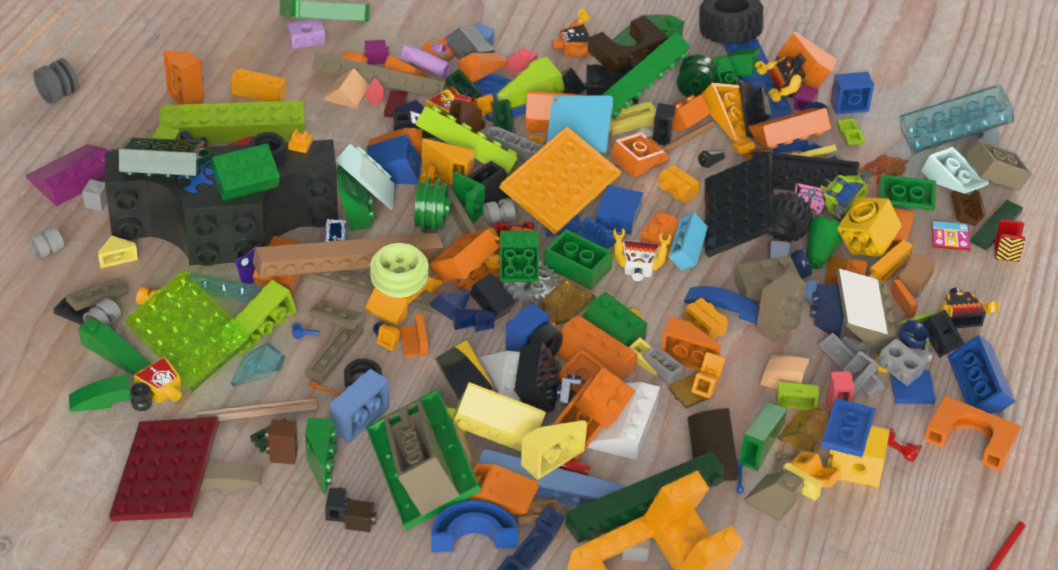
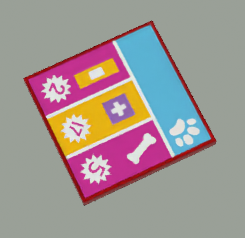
(950, 235)

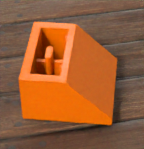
(689, 112)

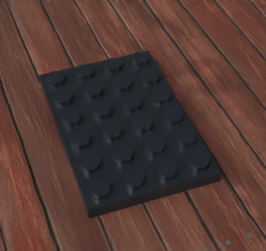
(739, 204)

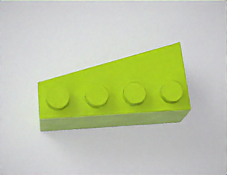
(265, 312)

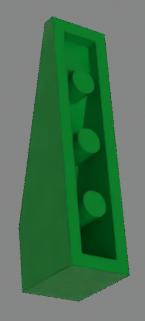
(110, 346)

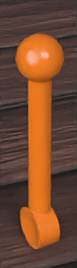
(313, 385)

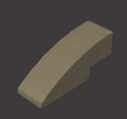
(231, 477)

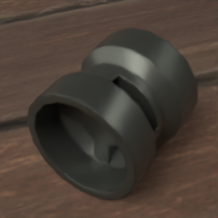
(141, 396)

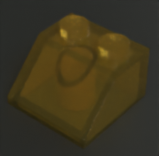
(806, 430)

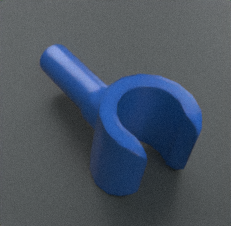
(298, 332)

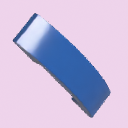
(725, 299)

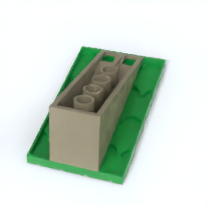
(422, 459)

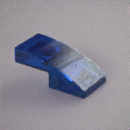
(475, 318)

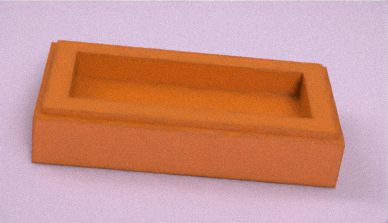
(904, 298)

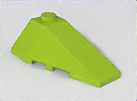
(538, 77)

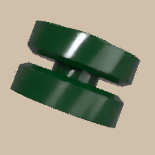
(696, 75)

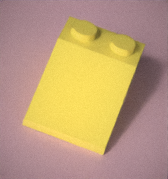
(552, 447)

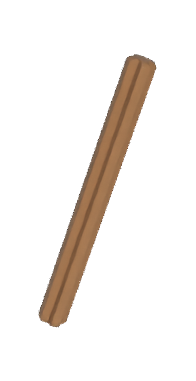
(261, 409)

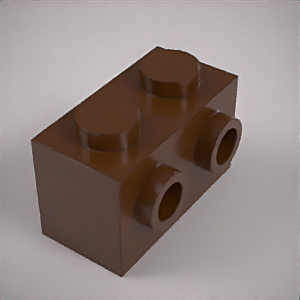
(282, 441)

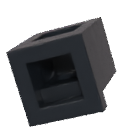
(336, 504)

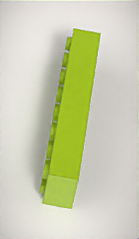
(234, 120)

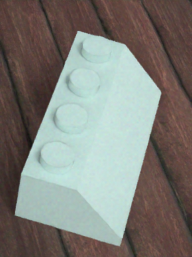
(368, 173)

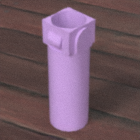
(425, 61)

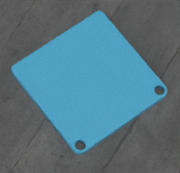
(585, 116)

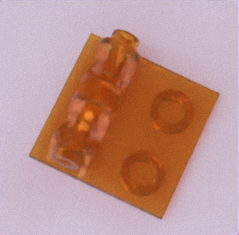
(885, 166)

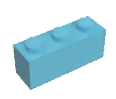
(688, 241)

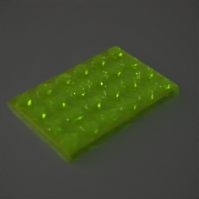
(188, 330)

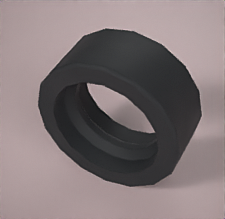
(273, 140)
(550, 336)
(359, 366)

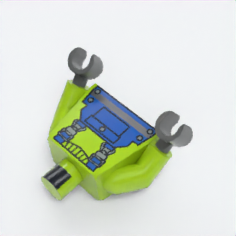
(844, 191)

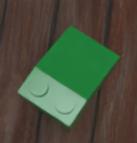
(355, 201)

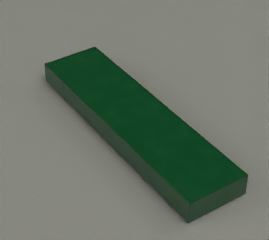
(987, 233)

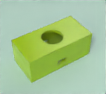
(806, 398)

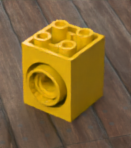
(869, 226)
(865, 469)

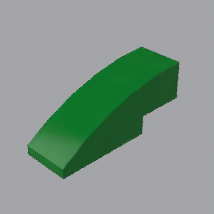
(100, 394)

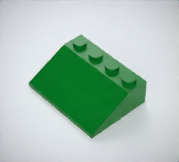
(666, 23)

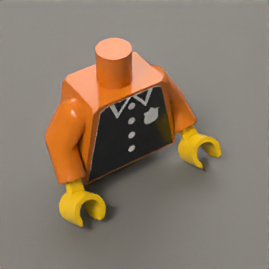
(574, 38)

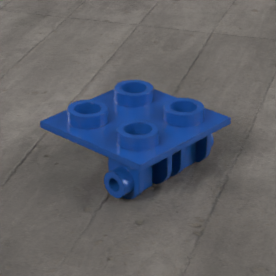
(596, 233)

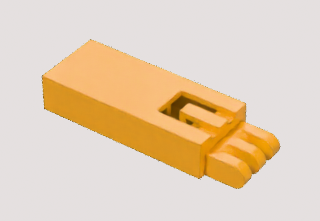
(892, 262)

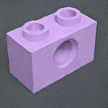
(306, 33)

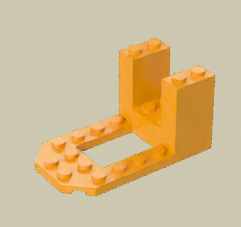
(675, 529)

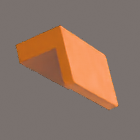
(415, 338)

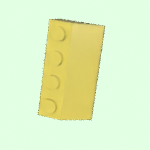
(496, 416)

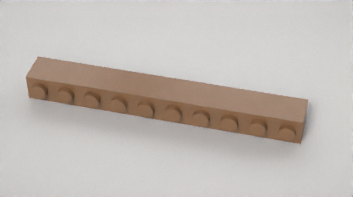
(335, 254)

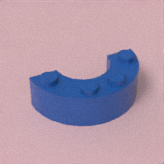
(473, 517)

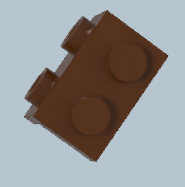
(968, 208)

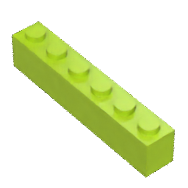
(462, 136)

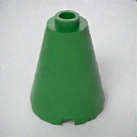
(822, 240)

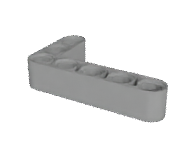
(523, 146)

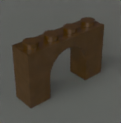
(616, 56)

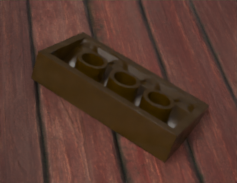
(713, 433)

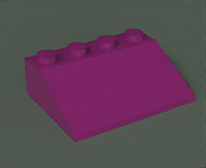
(70, 173)

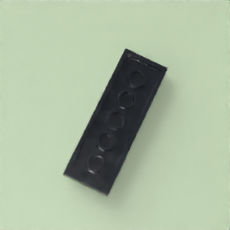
(807, 170)

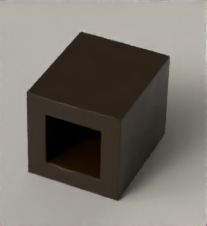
(360, 516)

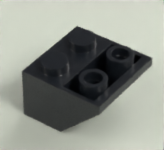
(491, 177)

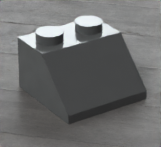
(467, 41)

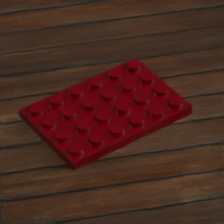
(164, 469)

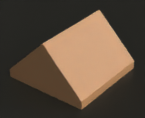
(348, 89)

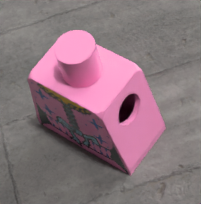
(813, 196)

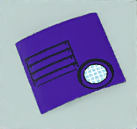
(246, 267)

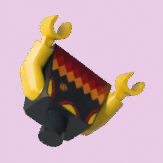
(785, 74)
(966, 309)

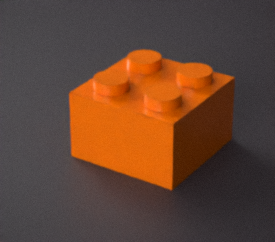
(605, 397)

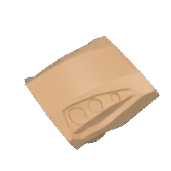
(784, 369)

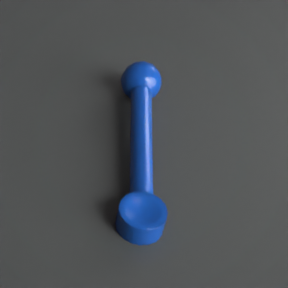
(740, 489)

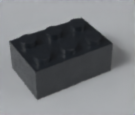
(600, 79)
(537, 377)

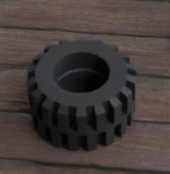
(791, 217)

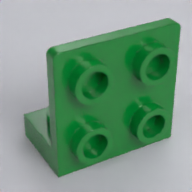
(470, 194)

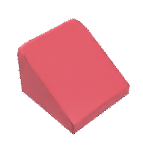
(375, 92)

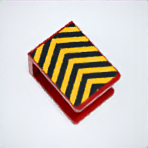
(1009, 241)

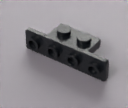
(754, 105)

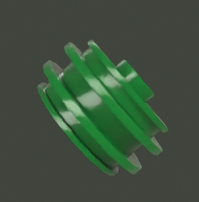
(431, 205)

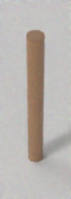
(688, 136)

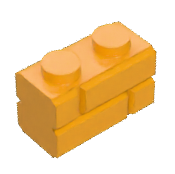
(679, 184)
(706, 318)

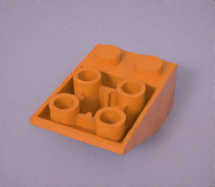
(504, 488)

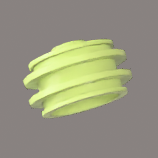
(399, 270)

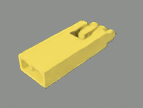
(633, 118)

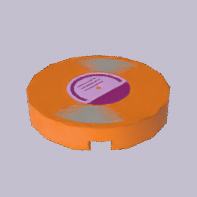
(438, 48)

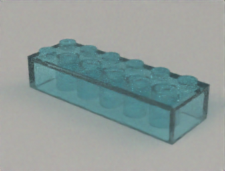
(956, 118)

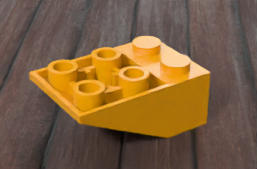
(447, 159)

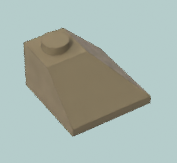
(776, 494)

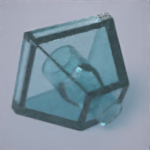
(259, 364)

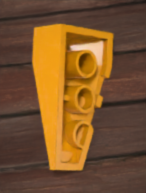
(726, 109)

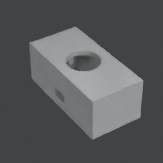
(863, 364)

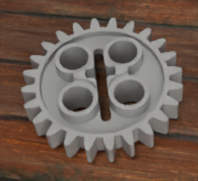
(537, 290)

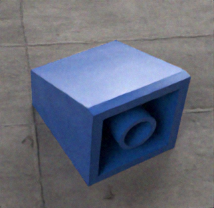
(398, 159)

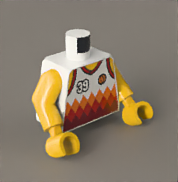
(639, 258)

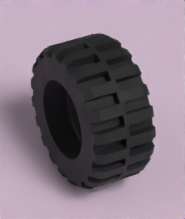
(731, 20)

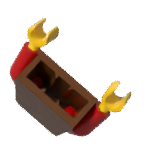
(464, 111)

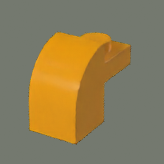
(709, 375)
(811, 464)

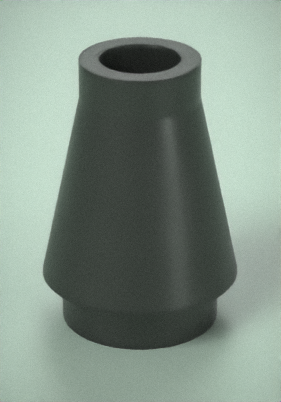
(710, 157)

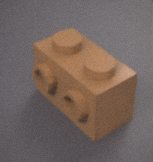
(916, 273)

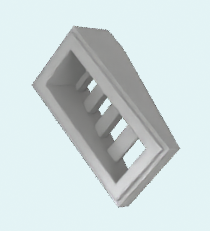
(673, 373)

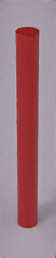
(1006, 546)

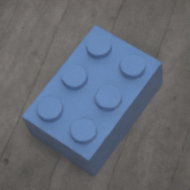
(360, 405)

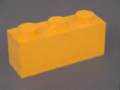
(258, 86)

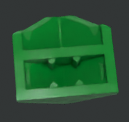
(744, 61)

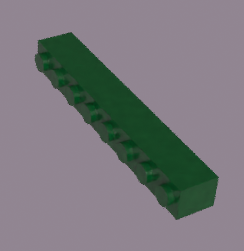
(634, 500)

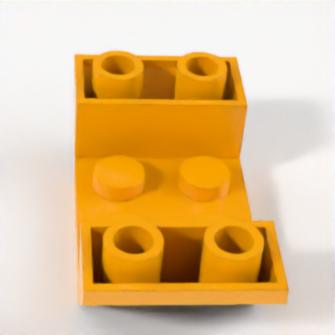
(394, 309)

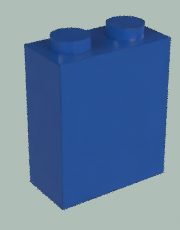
(619, 209)

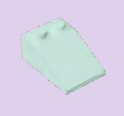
(952, 171)

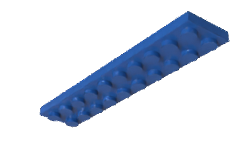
(778, 108)

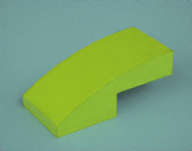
(850, 132)

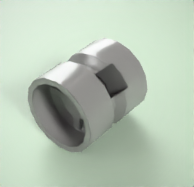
(498, 212)
(47, 242)
(104, 311)

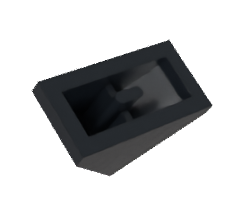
(572, 82)

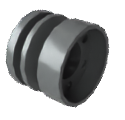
(55, 80)

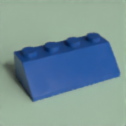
(981, 376)

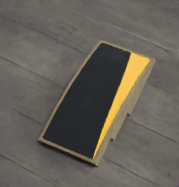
(461, 366)

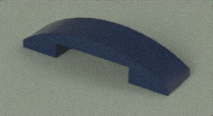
(536, 542)

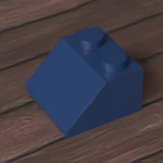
(827, 309)

